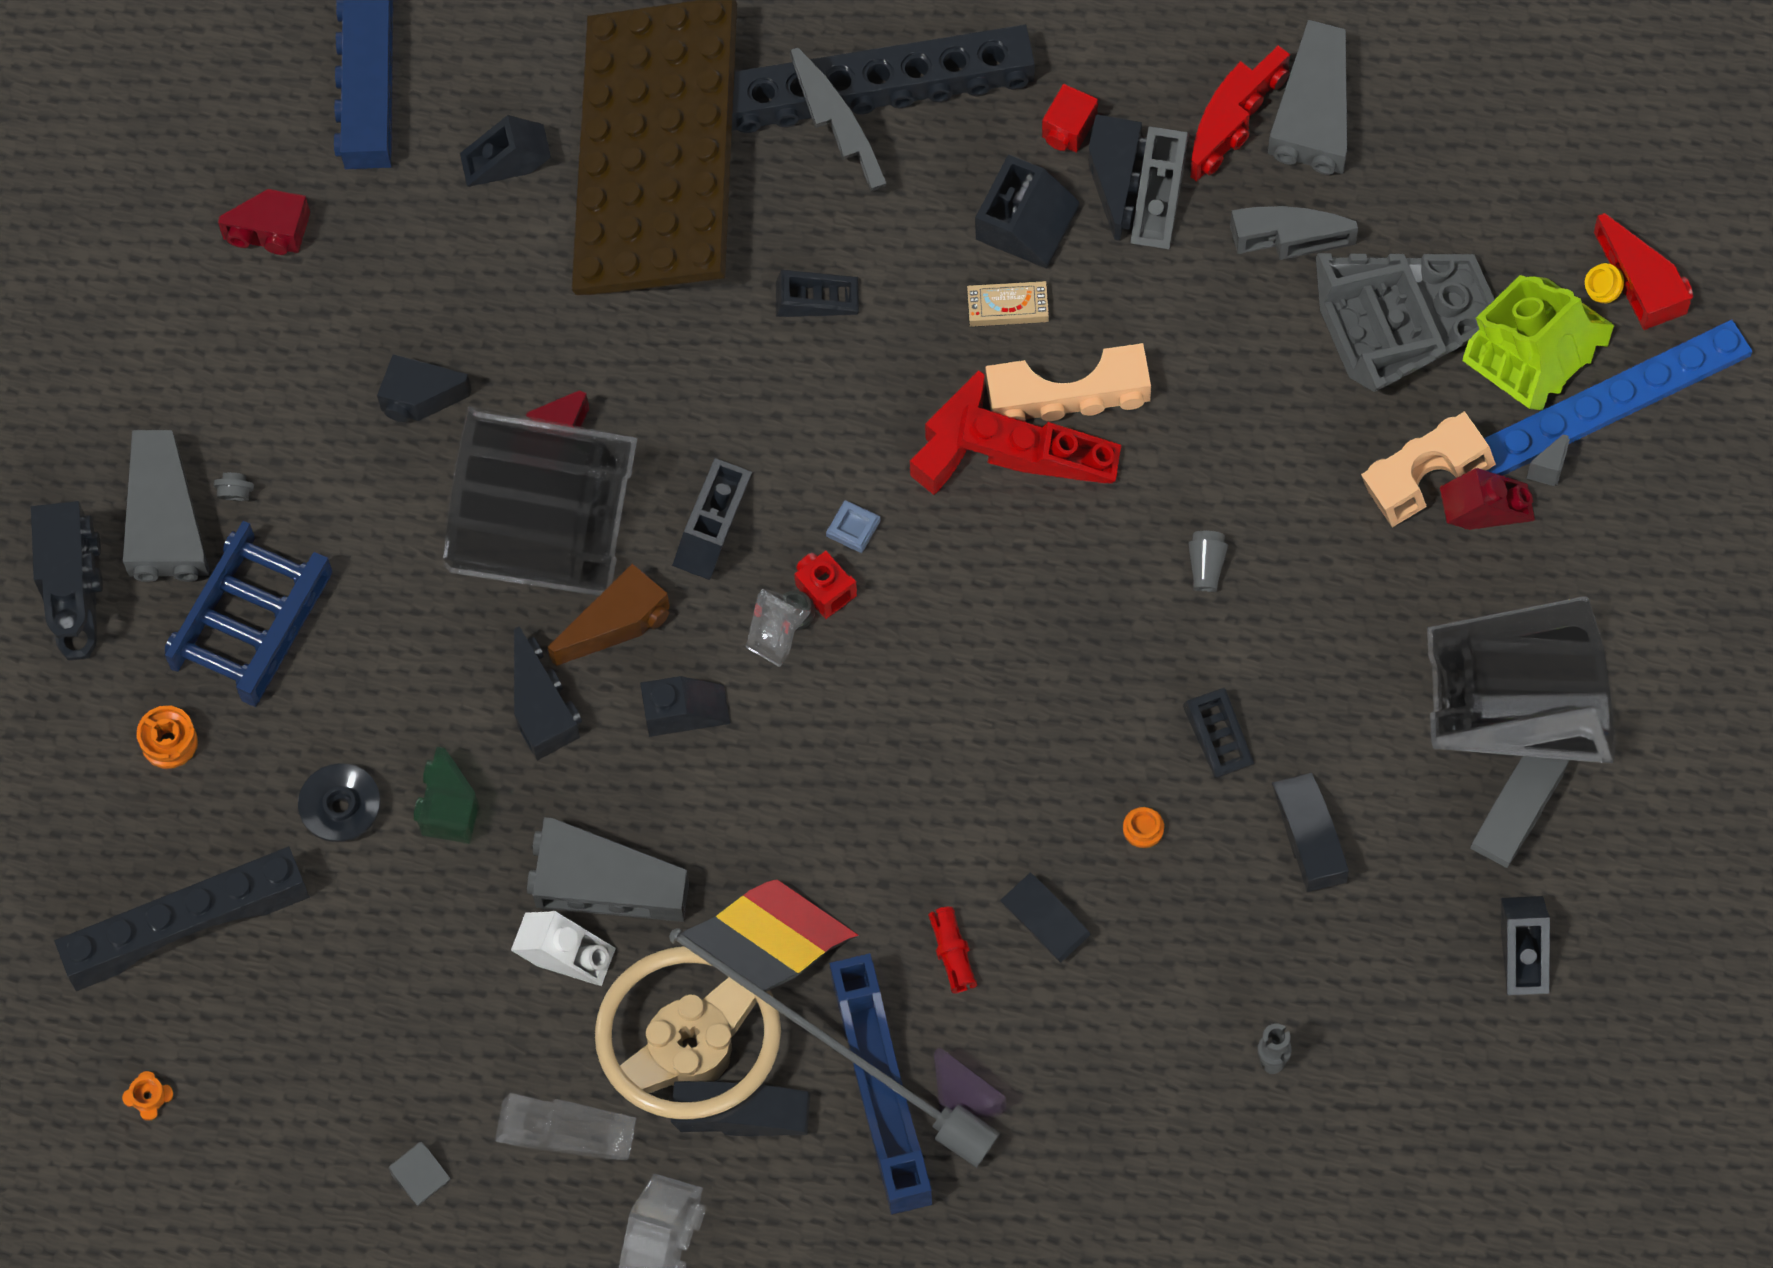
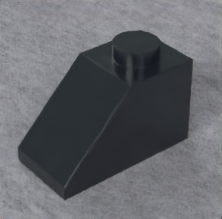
(505, 151)
(419, 389)
(683, 705)
(1525, 944)

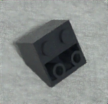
(1025, 212)

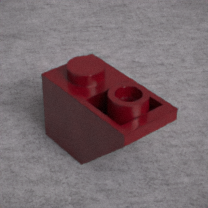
(267, 220)
(1486, 500)

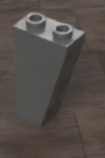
(1314, 104)
(160, 513)
(603, 877)

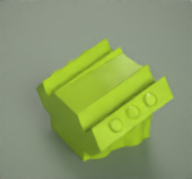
(1535, 339)

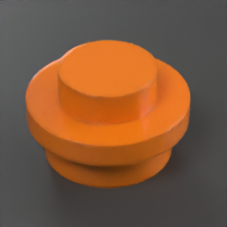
(1143, 827)

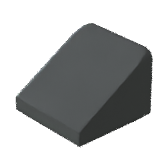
(1549, 464)
(419, 1173)

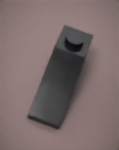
(711, 519)

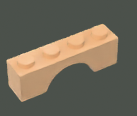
(1116, 381)

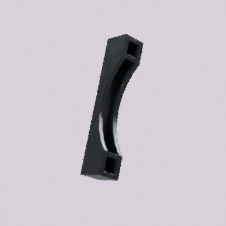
(126, 938)

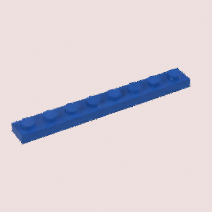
(1618, 396)

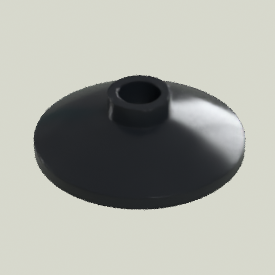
(333, 785)

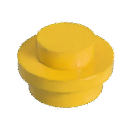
(1604, 283)

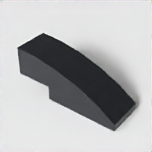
(1311, 832)
(764, 1113)

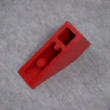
(1649, 278)

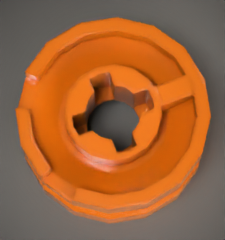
(167, 752)

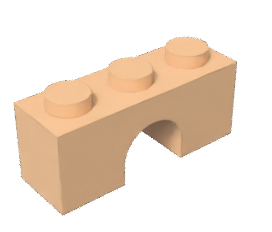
(1450, 447)

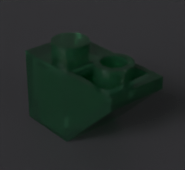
(448, 802)

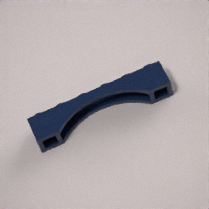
(886, 1110)

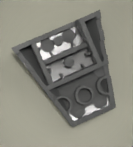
(1399, 310)

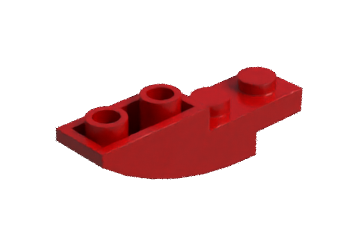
(1228, 112)
(1037, 449)

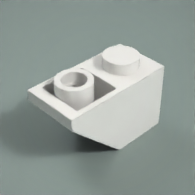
(563, 947)

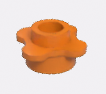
(139, 1087)

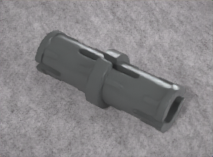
(1274, 1048)

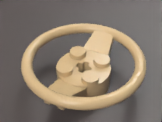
(665, 1060)

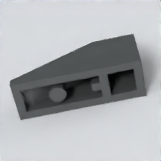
(1159, 187)

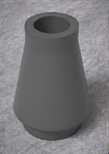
(1207, 559)

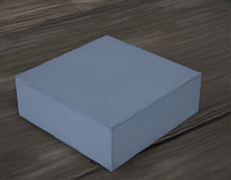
(853, 526)

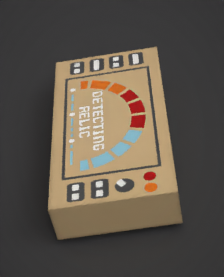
(1008, 303)

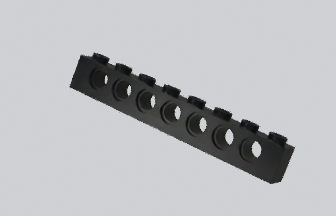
(894, 65)

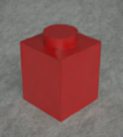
(1069, 119)

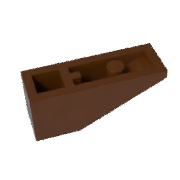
(617, 615)

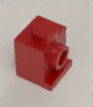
(826, 594)

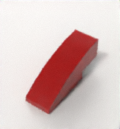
(941, 456)

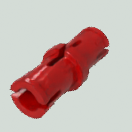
(952, 949)

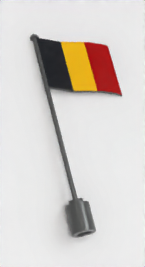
(774, 938)

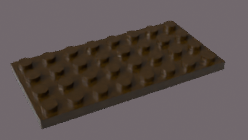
(655, 147)

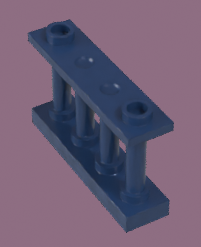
(270, 644)

